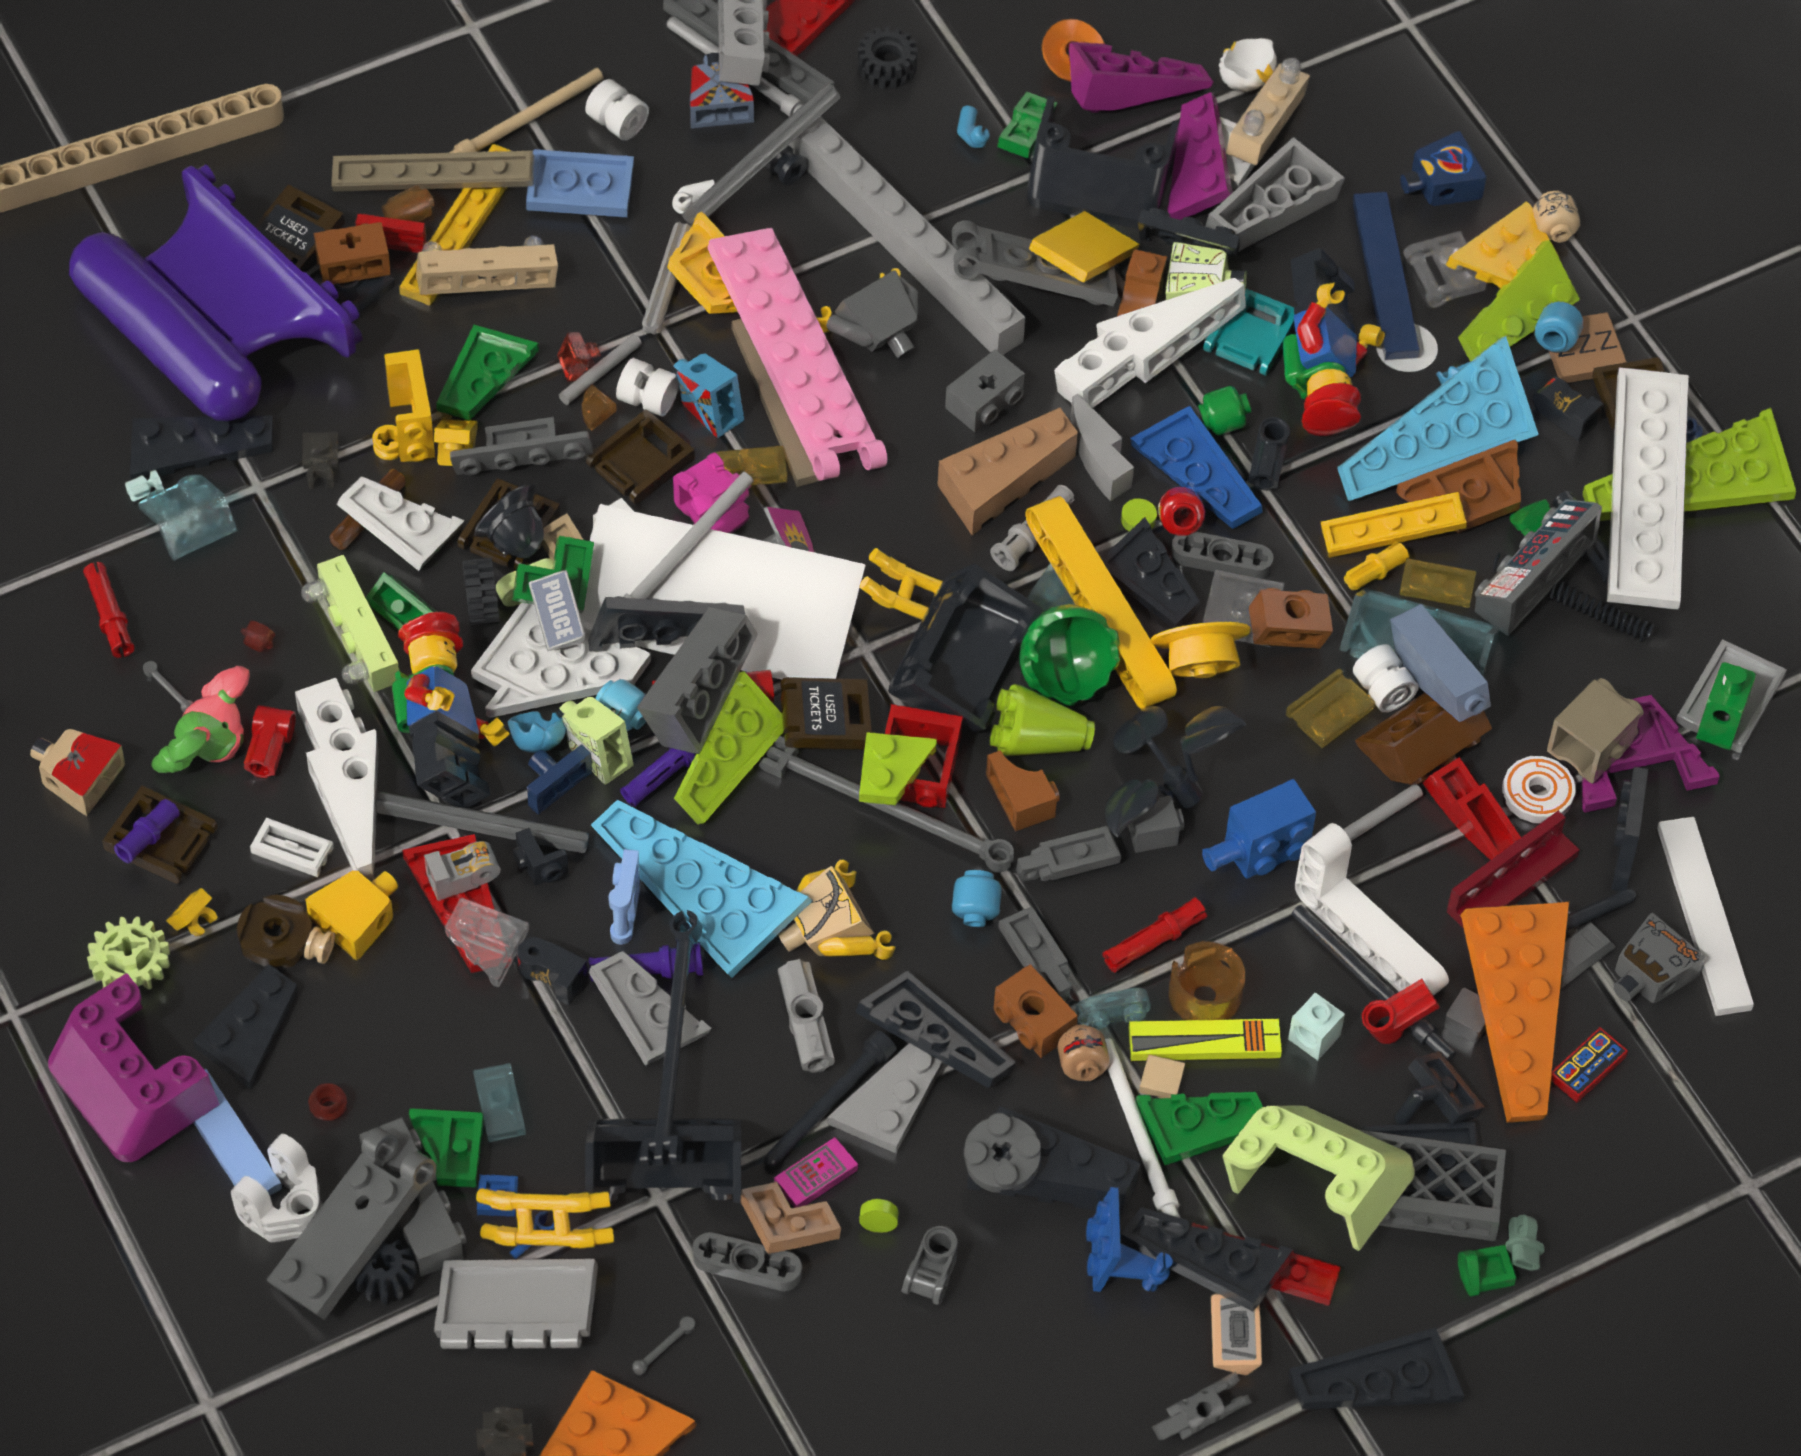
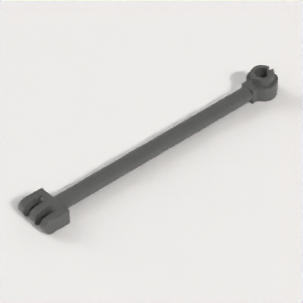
(783, 758)

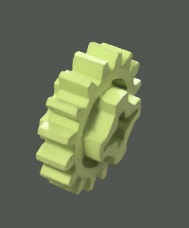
(129, 950)

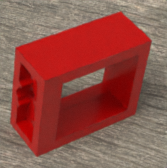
(931, 725)

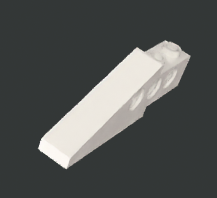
(1147, 341)
(345, 799)

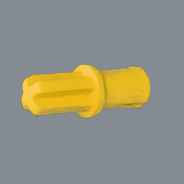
(1376, 566)

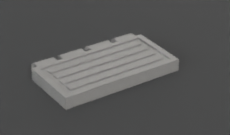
(515, 1301)

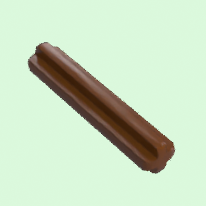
(349, 527)

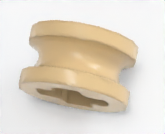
(319, 945)

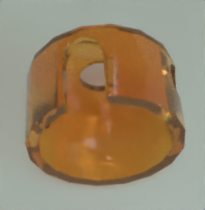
(1204, 968)

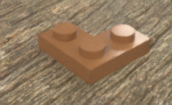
(784, 1227)

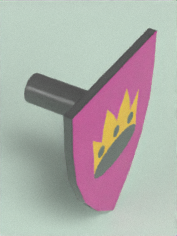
(788, 529)

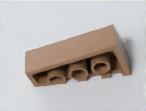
(1006, 467)

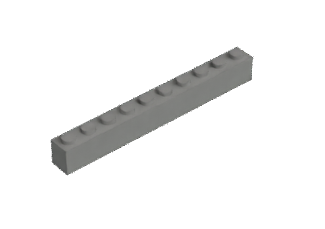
(909, 237)

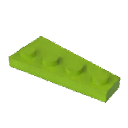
(734, 745)

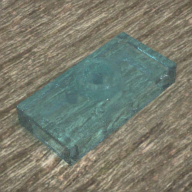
(499, 1102)

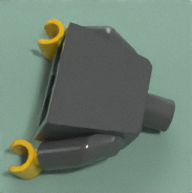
(876, 315)

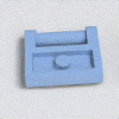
(625, 897)

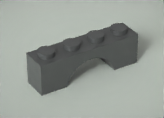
(431, 1231)

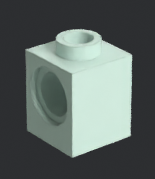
(1316, 1026)

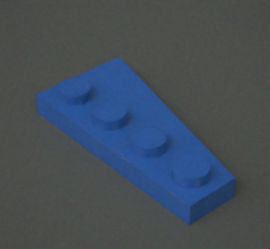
(1195, 461)

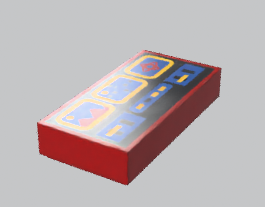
(1588, 1064)

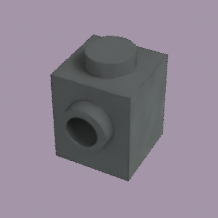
(1157, 827)

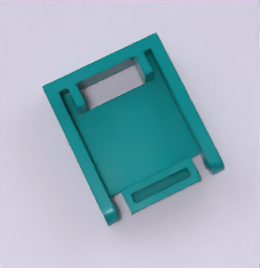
(1251, 339)

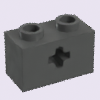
(985, 391)

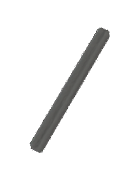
(763, 153)
(480, 821)

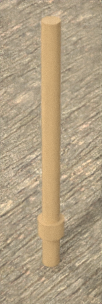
(529, 113)

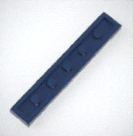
(1386, 275)

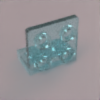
(189, 514)

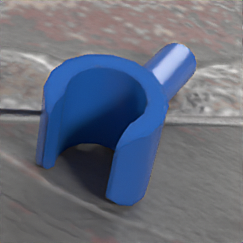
(539, 1220)

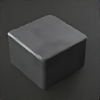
(1466, 1016)

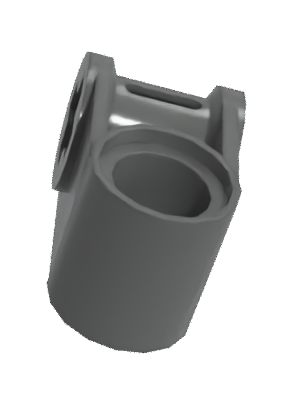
(931, 1271)

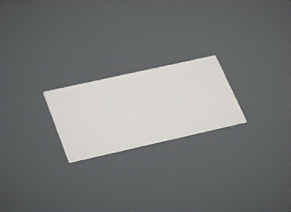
(790, 595)

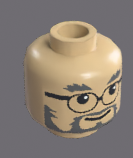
(1556, 214)

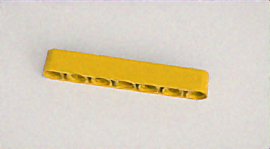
(1094, 588)

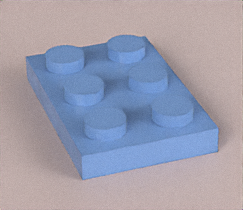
(581, 183)

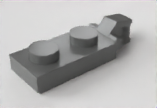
(1070, 855)
(1037, 947)

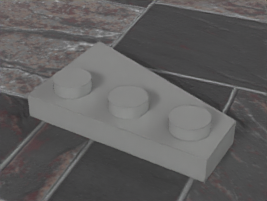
(641, 1006)
(889, 1100)

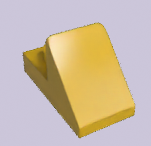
(454, 436)

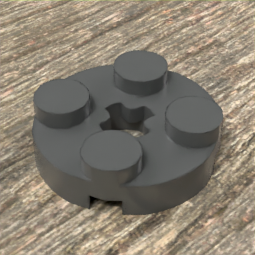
(1002, 1132)

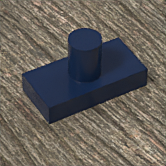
(556, 777)

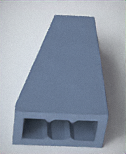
(1439, 664)

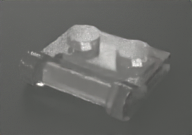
(1458, 281)

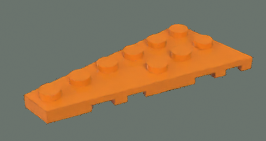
(1518, 982)
(615, 1422)

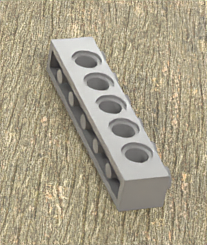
(742, 40)

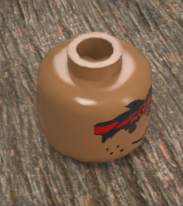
(1083, 1051)

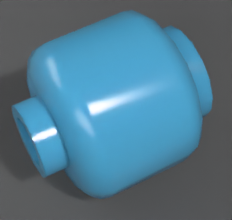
(1559, 327)
(976, 898)

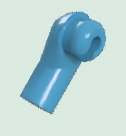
(968, 131)

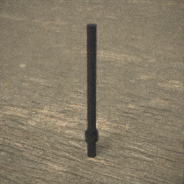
(1422, 1030)

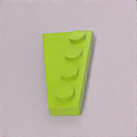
(1520, 302)

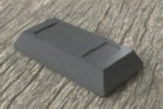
(1583, 951)

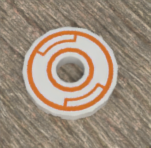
(1543, 772)

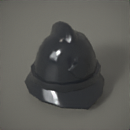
(513, 524)

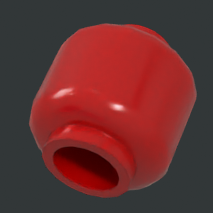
(1180, 522)

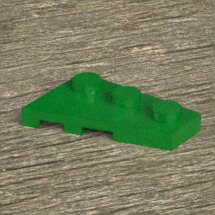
(482, 370)
(1196, 1124)

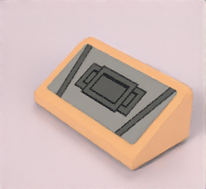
(1235, 1336)

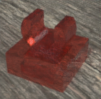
(576, 356)

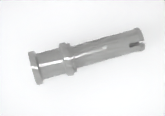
(1021, 538)

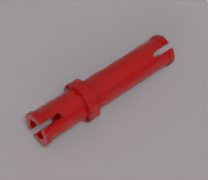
(112, 620)
(1167, 927)

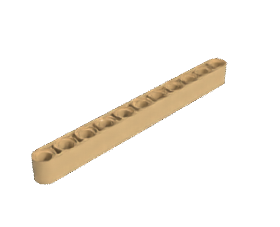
(139, 146)

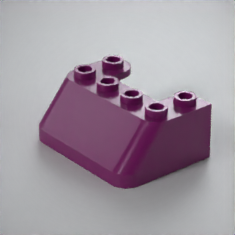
(116, 1085)

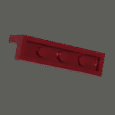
(1516, 869)

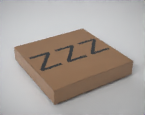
(1594, 348)

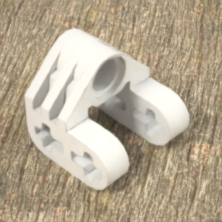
(294, 1171)

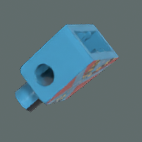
(710, 393)

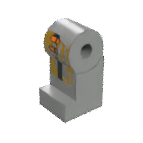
(461, 869)

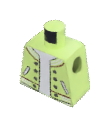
(1198, 268)
(601, 734)

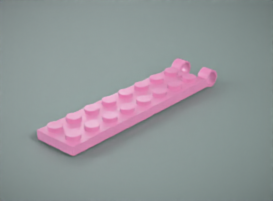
(795, 351)

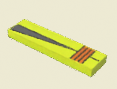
(1205, 1039)

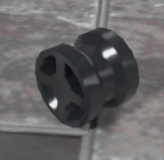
(787, 166)

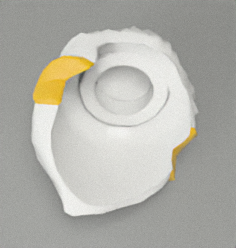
(1248, 64)

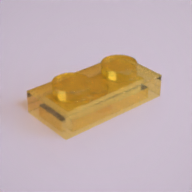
(762, 464)
(1437, 583)

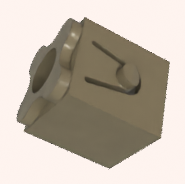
(1595, 729)

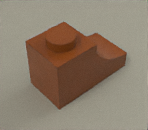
(1143, 281)
(1022, 793)

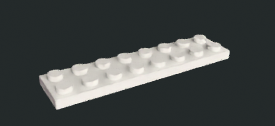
(1648, 489)

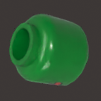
(1224, 410)

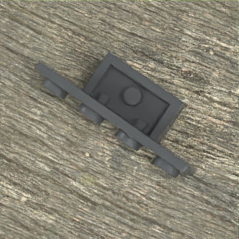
(519, 445)

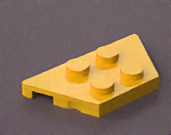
(1501, 248)
(696, 269)

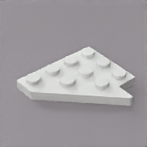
(534, 677)

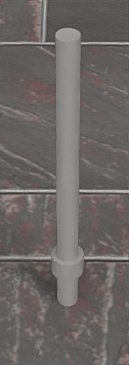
(788, 103)
(692, 537)

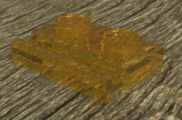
(1330, 708)

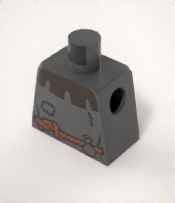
(1656, 962)

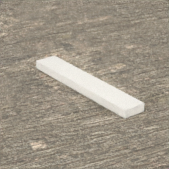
(1705, 916)

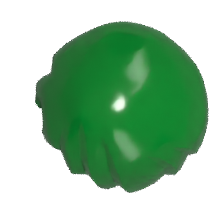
(1069, 653)

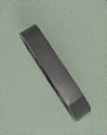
(1213, 543)
(738, 1247)

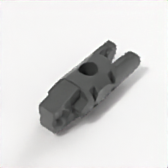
(1184, 1413)

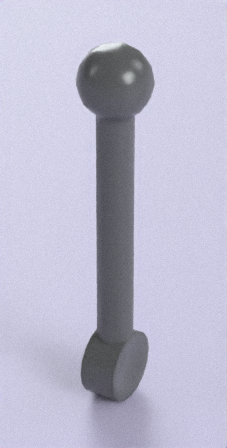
(151, 670)
(687, 1326)

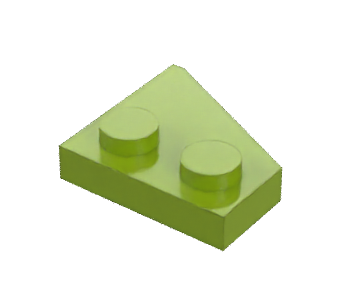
(891, 765)

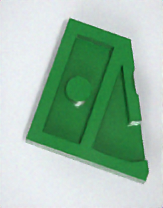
(452, 1142)

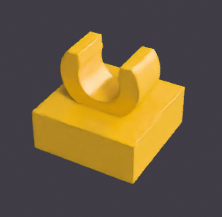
(189, 912)

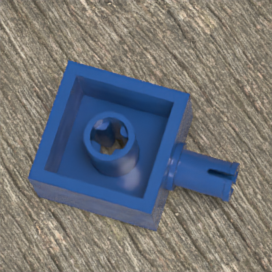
(1265, 831)

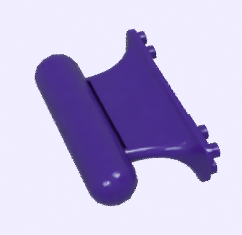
(210, 299)

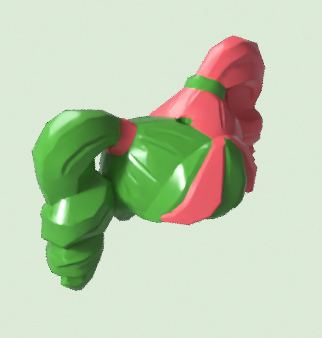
(201, 726)

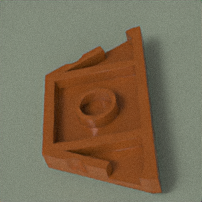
(1484, 483)

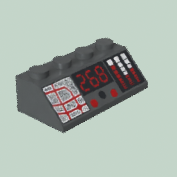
(1538, 564)

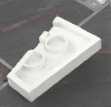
(405, 527)

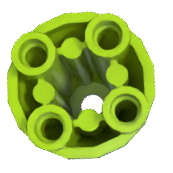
(1038, 725)

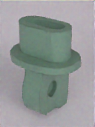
(1523, 1242)

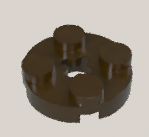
(279, 950)

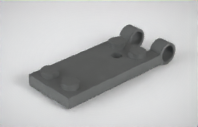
(1010, 259)
(343, 1236)

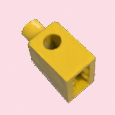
(353, 910)

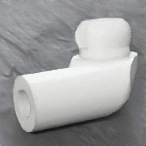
(689, 194)

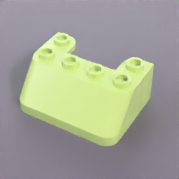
(1367, 1169)

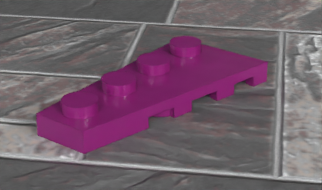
(1200, 160)

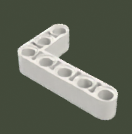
(1355, 918)

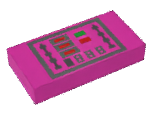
(816, 1173)

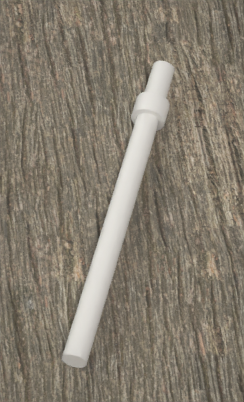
(1164, 1198)

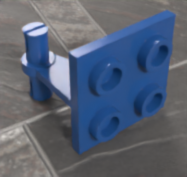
(1115, 1259)

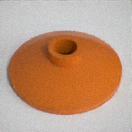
(1057, 43)

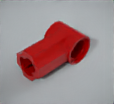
(269, 734)
(1402, 1008)

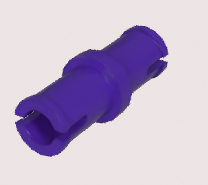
(146, 831)

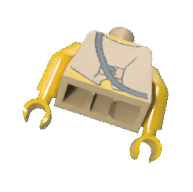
(833, 919)

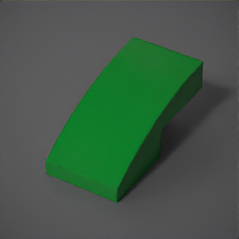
(1022, 130)

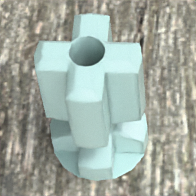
(140, 487)

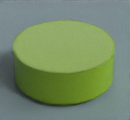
(1135, 511)
(878, 1215)

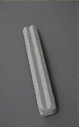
(664, 285)

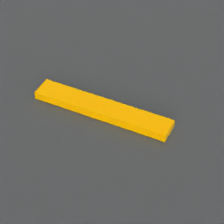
(458, 228)

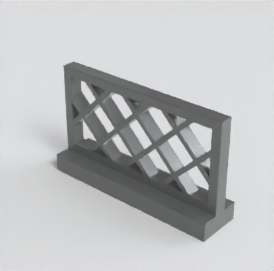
(1450, 1216)

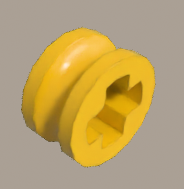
(380, 437)

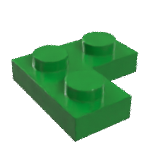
(570, 555)

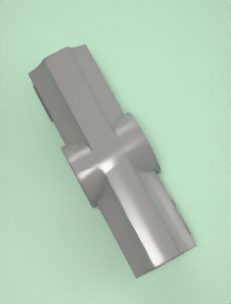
(811, 1032)

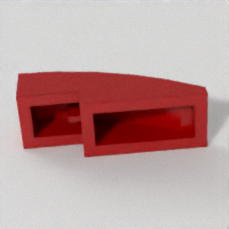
(1472, 808)

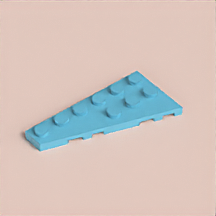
(1460, 418)
(733, 902)

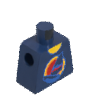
(1446, 172)

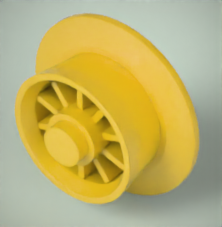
(1202, 648)

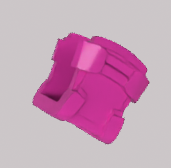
(702, 486)

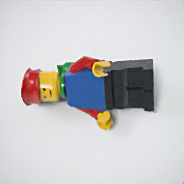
(1325, 345)
(440, 713)

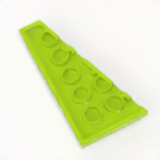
(1725, 469)

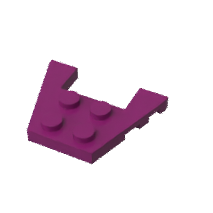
(1655, 743)

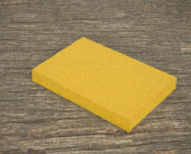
(1083, 246)

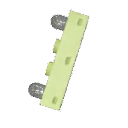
(360, 628)

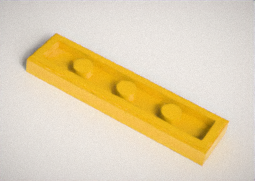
(1393, 524)

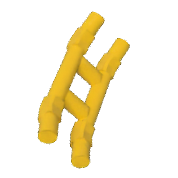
(909, 578)
(561, 1207)

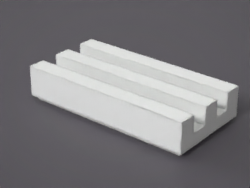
(288, 852)

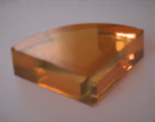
(596, 407)

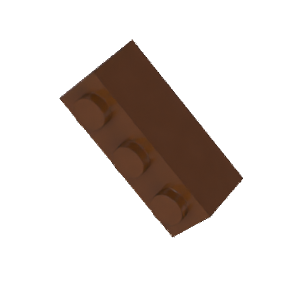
(1420, 739)

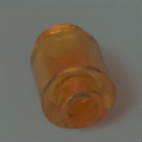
(410, 205)

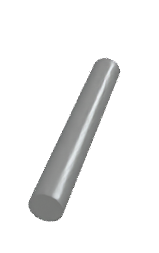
(600, 369)
(1383, 811)

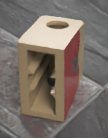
(78, 767)

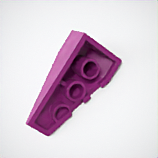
(1119, 81)

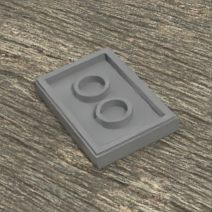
(1765, 686)

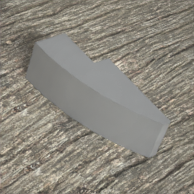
(1100, 450)

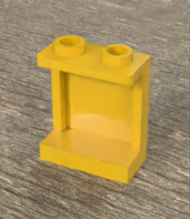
(408, 387)

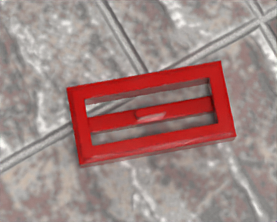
(398, 233)

